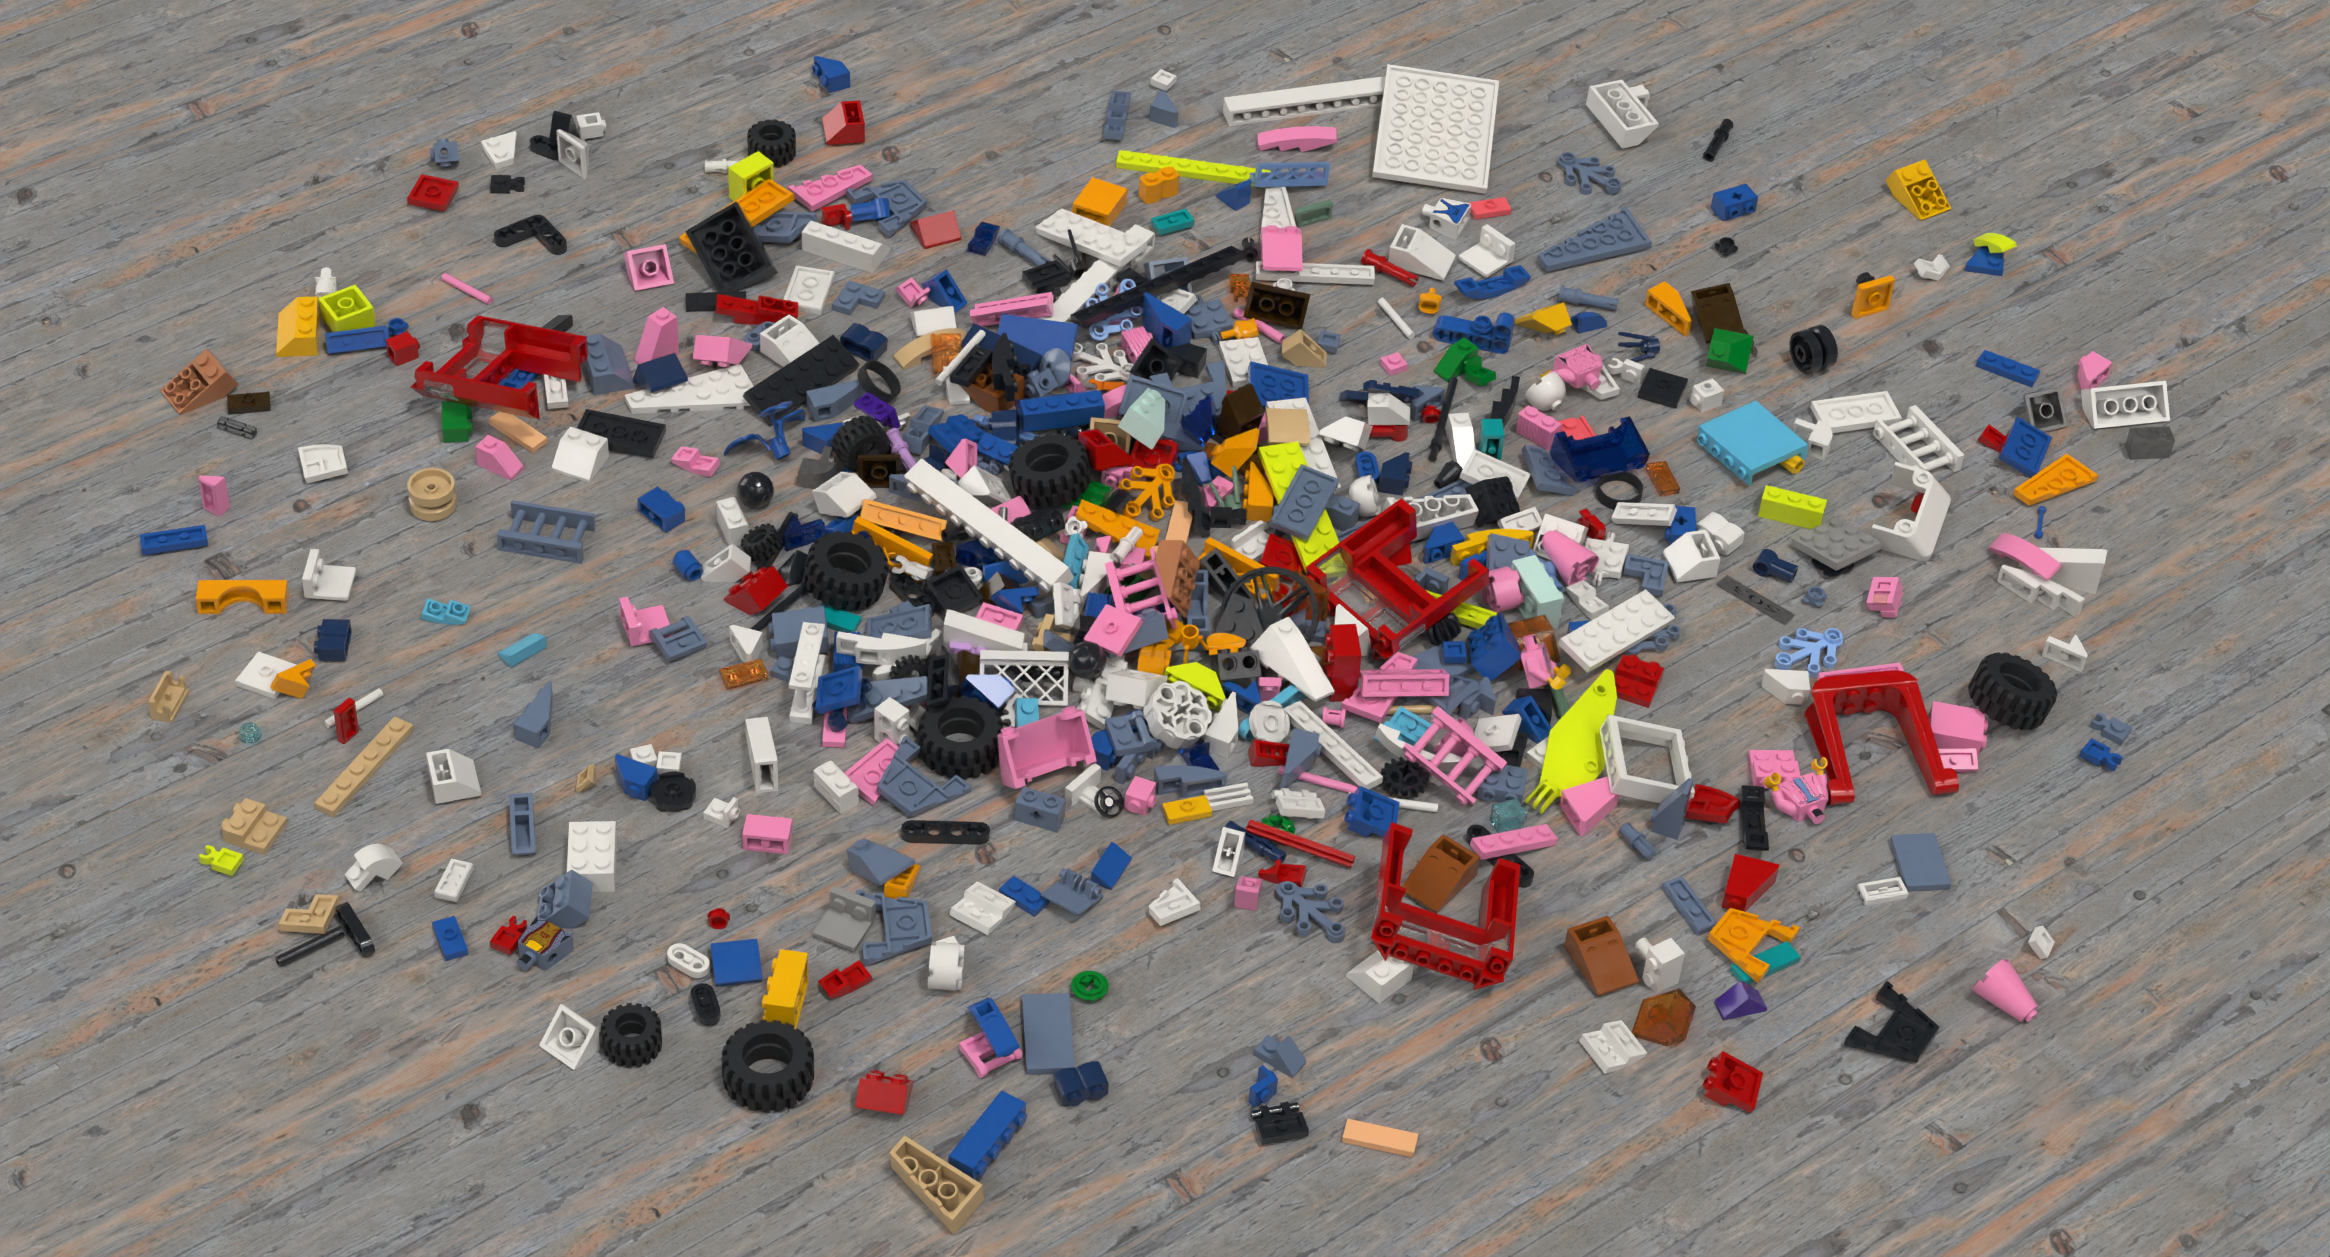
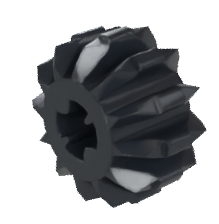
(1444, 629)

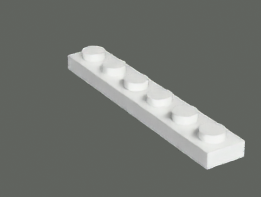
(1321, 274)
(1334, 747)

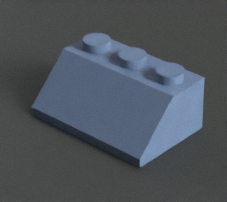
(607, 366)

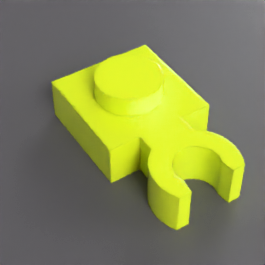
(224, 861)

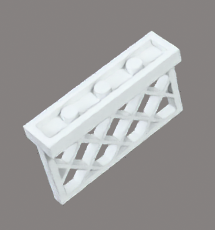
(1030, 659)

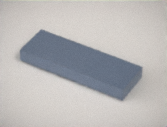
(1689, 905)

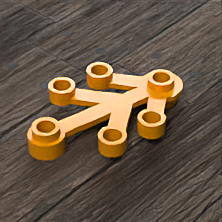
(1163, 475)

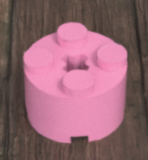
(1503, 590)

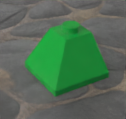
(1729, 350)

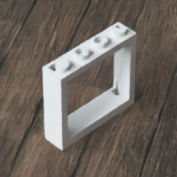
(1637, 787)

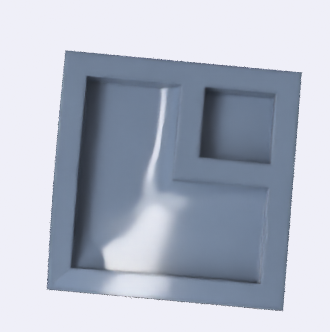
(1459, 689)

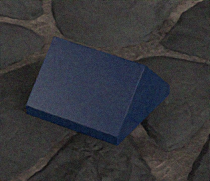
(660, 373)

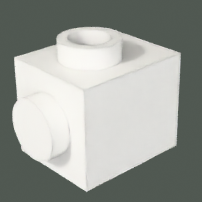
(1707, 395)

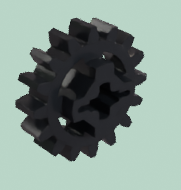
(1404, 778)

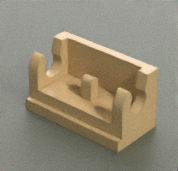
(168, 698)

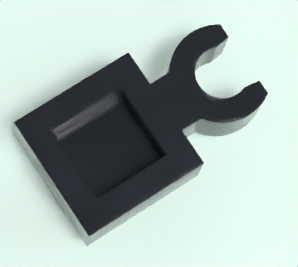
(504, 184)

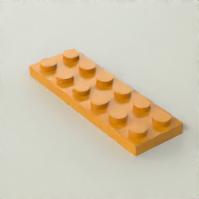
(757, 204)

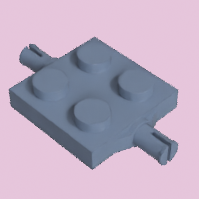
(1208, 319)

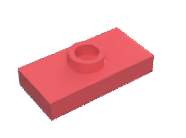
(1490, 208)

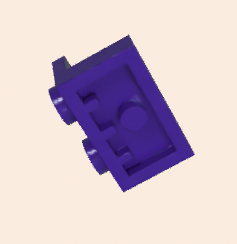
(878, 410)

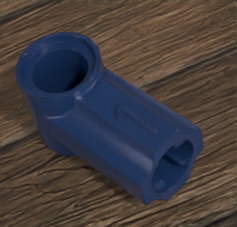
(1769, 563)

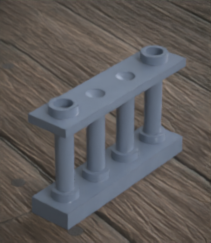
(542, 546)

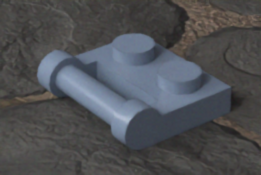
(680, 643)
(1122, 736)

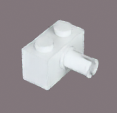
(1662, 963)

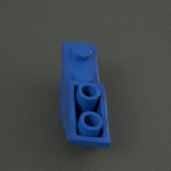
(994, 1027)

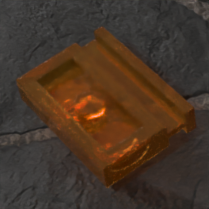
(944, 349)

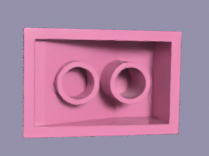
(1281, 248)

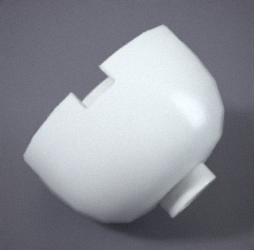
(1548, 393)
(1365, 492)

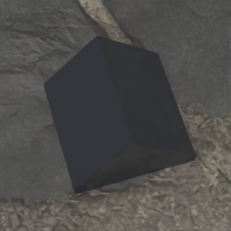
(1154, 361)

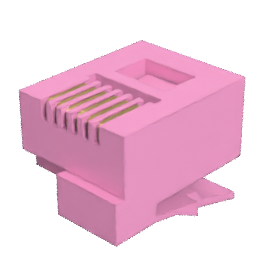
(1885, 596)

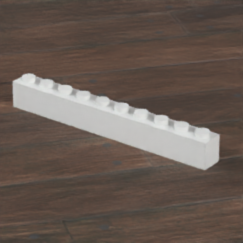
(1304, 101)
(1100, 272)
(987, 526)

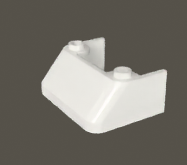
(1920, 537)

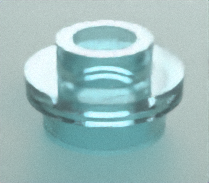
(249, 733)

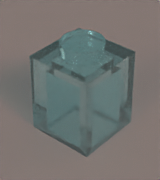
(1508, 816)

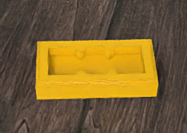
(1187, 810)

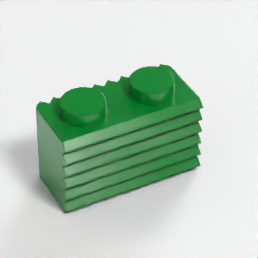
(455, 422)

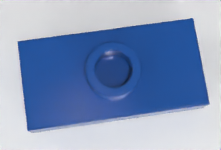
(450, 938)

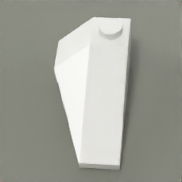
(1289, 655)

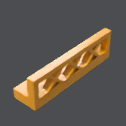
(902, 519)
(893, 545)
(1241, 564)

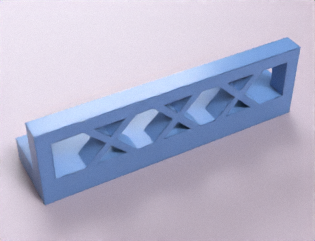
(1292, 178)

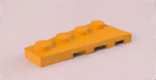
(1116, 525)

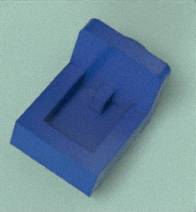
(1264, 1088)

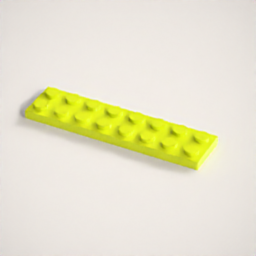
(1281, 465)

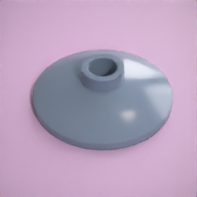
(1059, 364)

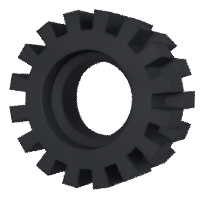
(761, 542)
(908, 665)

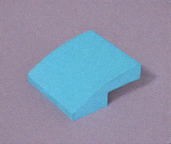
(1409, 725)

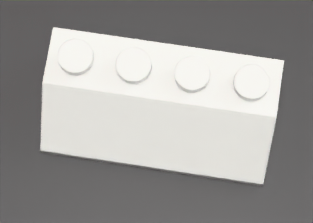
(1621, 113)
(843, 247)
(2126, 404)

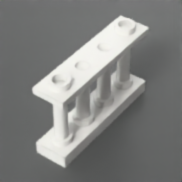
(1925, 430)
(805, 672)

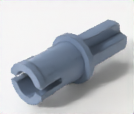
(1637, 840)

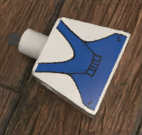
(1448, 216)

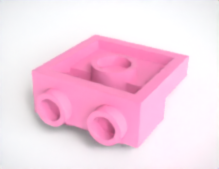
(1767, 762)

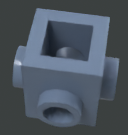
(444, 145)
(1039, 383)

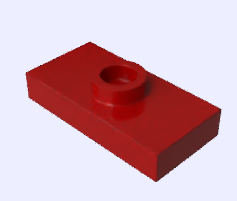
(346, 721)

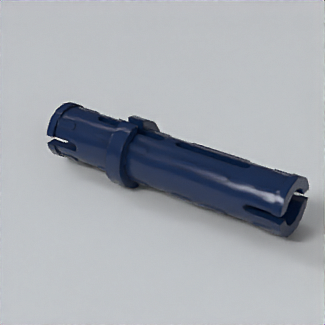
(1262, 846)

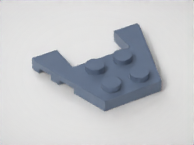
(903, 198)
(1215, 388)
(913, 790)
(905, 927)

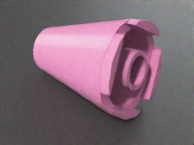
(1569, 557)
(2007, 992)

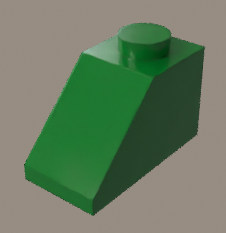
(1453, 360)

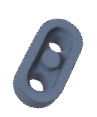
(754, 336)

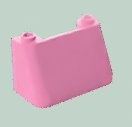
(1044, 746)

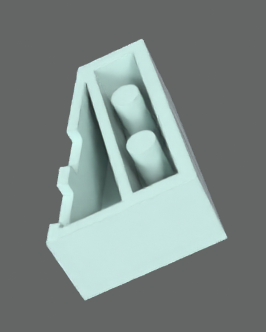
(1145, 418)

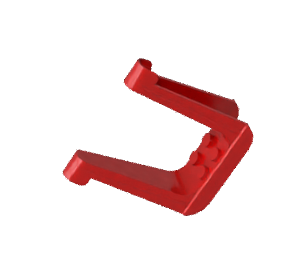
(1871, 692)

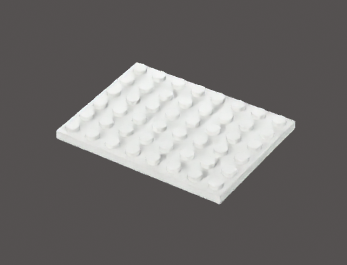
(1436, 129)

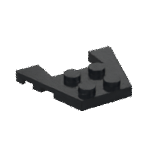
(1905, 1033)

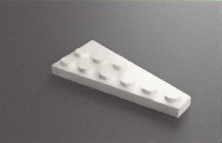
(700, 393)

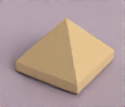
(586, 779)

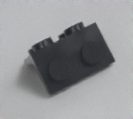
(1493, 499)

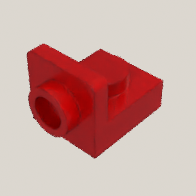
(836, 215)

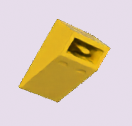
(1918, 190)

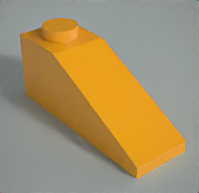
(1667, 304)

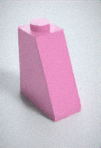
(658, 337)
(1588, 804)

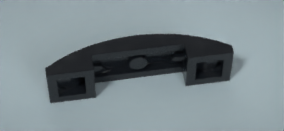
(1753, 818)

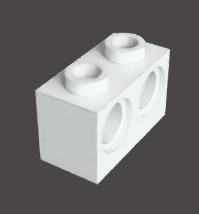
(891, 721)

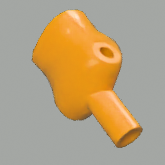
(1430, 301)
(1242, 330)

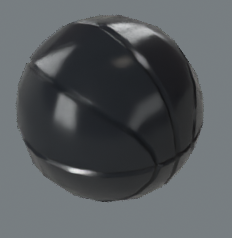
(755, 490)
(1087, 660)

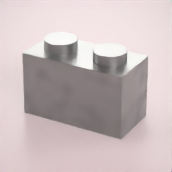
(2149, 442)

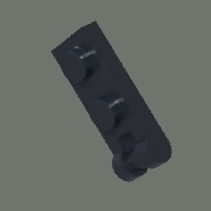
(971, 366)

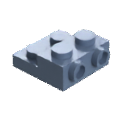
(1504, 785)

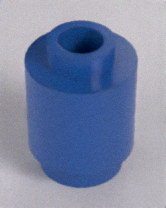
(687, 565)

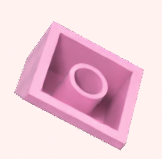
(648, 267)
(719, 350)

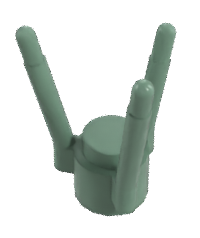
(1230, 500)

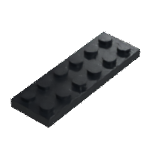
(813, 370)

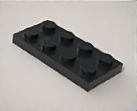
(623, 432)

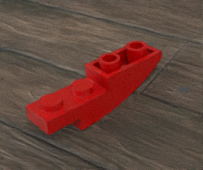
(755, 312)

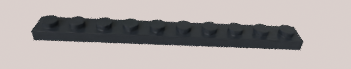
(1157, 286)

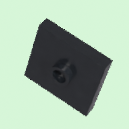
(1662, 388)

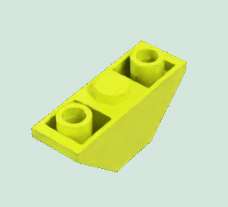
(1200, 679)

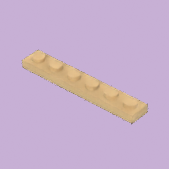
(363, 766)

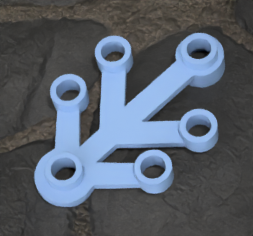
(1102, 325)
(1831, 639)

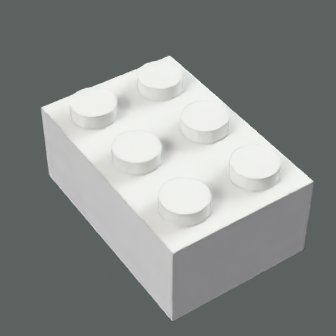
(593, 853)

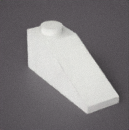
(1460, 437)

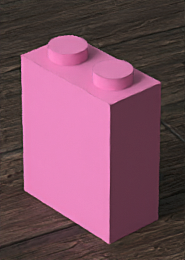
(1958, 726)

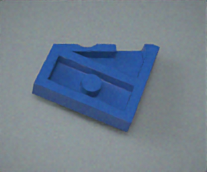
(1986, 262)

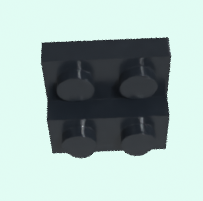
(1040, 523)
(953, 590)

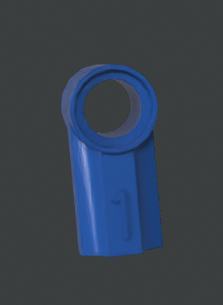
(875, 210)

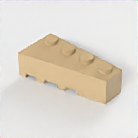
(937, 1183)

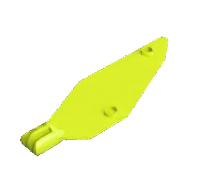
(1575, 744)

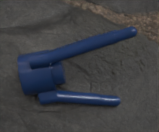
(1649, 345)

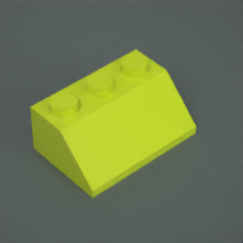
(1792, 507)

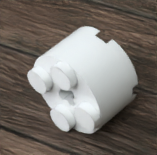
(946, 966)

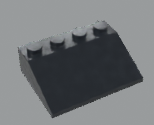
(731, 250)

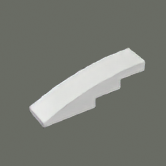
(2033, 588)

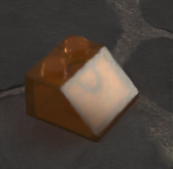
(1544, 634)
(1664, 1018)

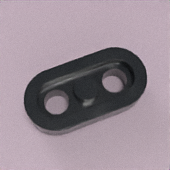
(707, 1008)

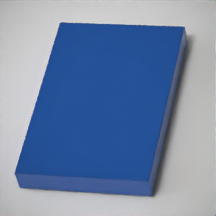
(2025, 447)

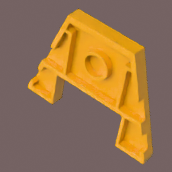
(1741, 933)

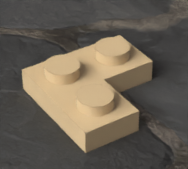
(314, 919)

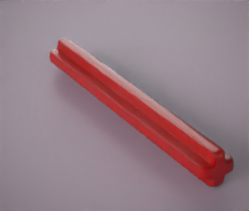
(1300, 843)

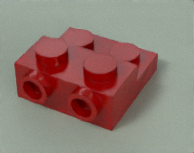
(1162, 453)
(1637, 680)
(1732, 1082)

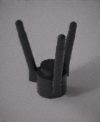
(1077, 266)

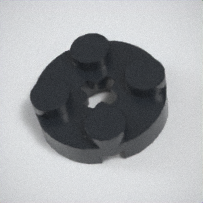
(669, 801)

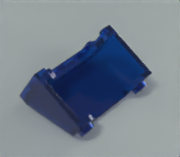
(1602, 454)

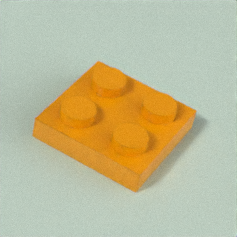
(1873, 297)

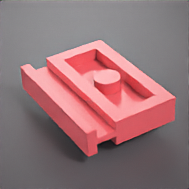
(1577, 428)

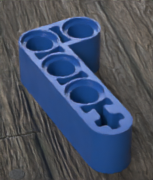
(1498, 340)

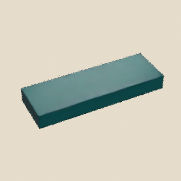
(1777, 957)

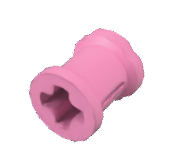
(1334, 717)

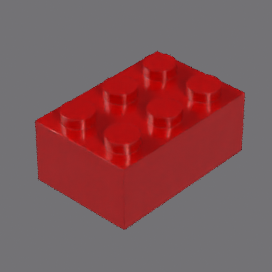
(1342, 660)

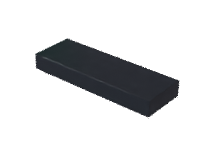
(707, 301)

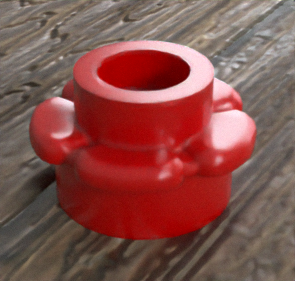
(1430, 414)
(718, 918)

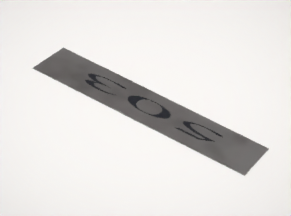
(1755, 599)

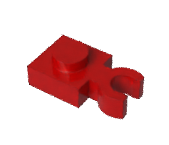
(1596, 528)
(507, 938)

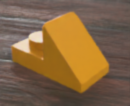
(294, 680)

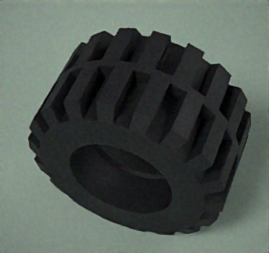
(773, 140)
(857, 438)
(631, 1020)

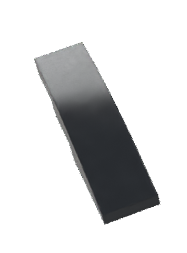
(1504, 409)
(1194, 494)

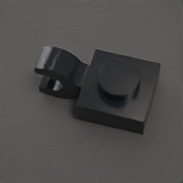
(1223, 517)

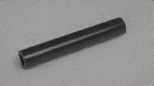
(309, 946)

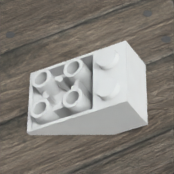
(1420, 253)
(786, 340)

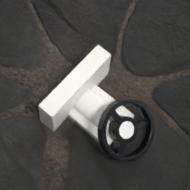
(1084, 790)

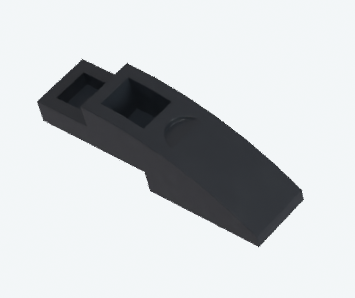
(1004, 367)

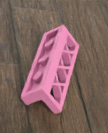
(1027, 306)
(1404, 682)

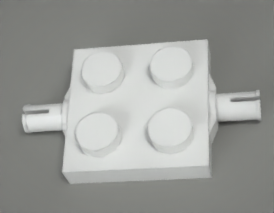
(1611, 557)

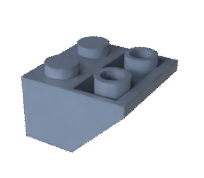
(566, 900)

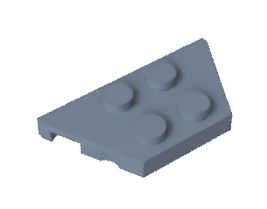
(783, 226)

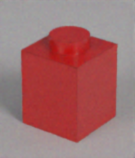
(402, 348)

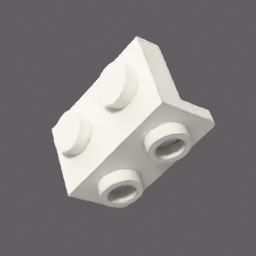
(1095, 705)

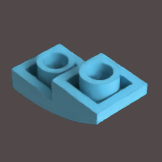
(452, 614)

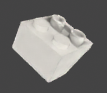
(1350, 432)
(842, 495)
(1550, 523)
(1692, 557)
(452, 776)

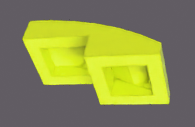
(1996, 242)

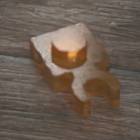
(1239, 285)

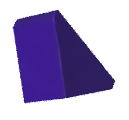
(1740, 1001)

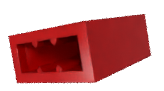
(1748, 881)

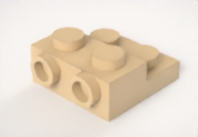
(253, 826)

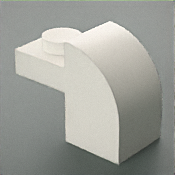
(1816, 435)
(372, 861)

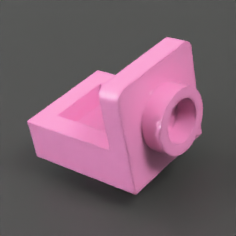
(912, 293)

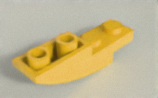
(1477, 542)

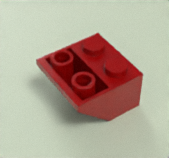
(844, 124)
(1103, 451)
(756, 590)
(884, 1092)

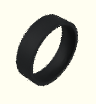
(885, 373)
(1622, 476)

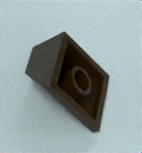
(876, 469)

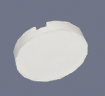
(1269, 722)

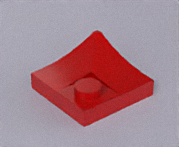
(1711, 805)

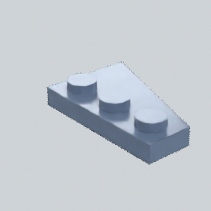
(1544, 471)

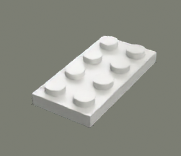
(1856, 411)

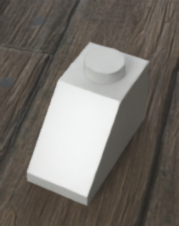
(1387, 410)
(726, 566)
(1787, 685)

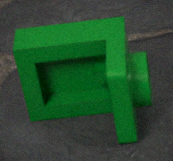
(1476, 373)

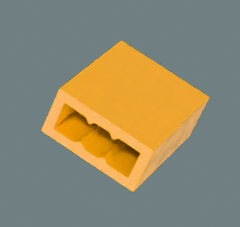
(1100, 201)

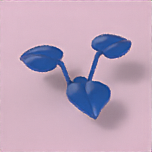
(778, 444)

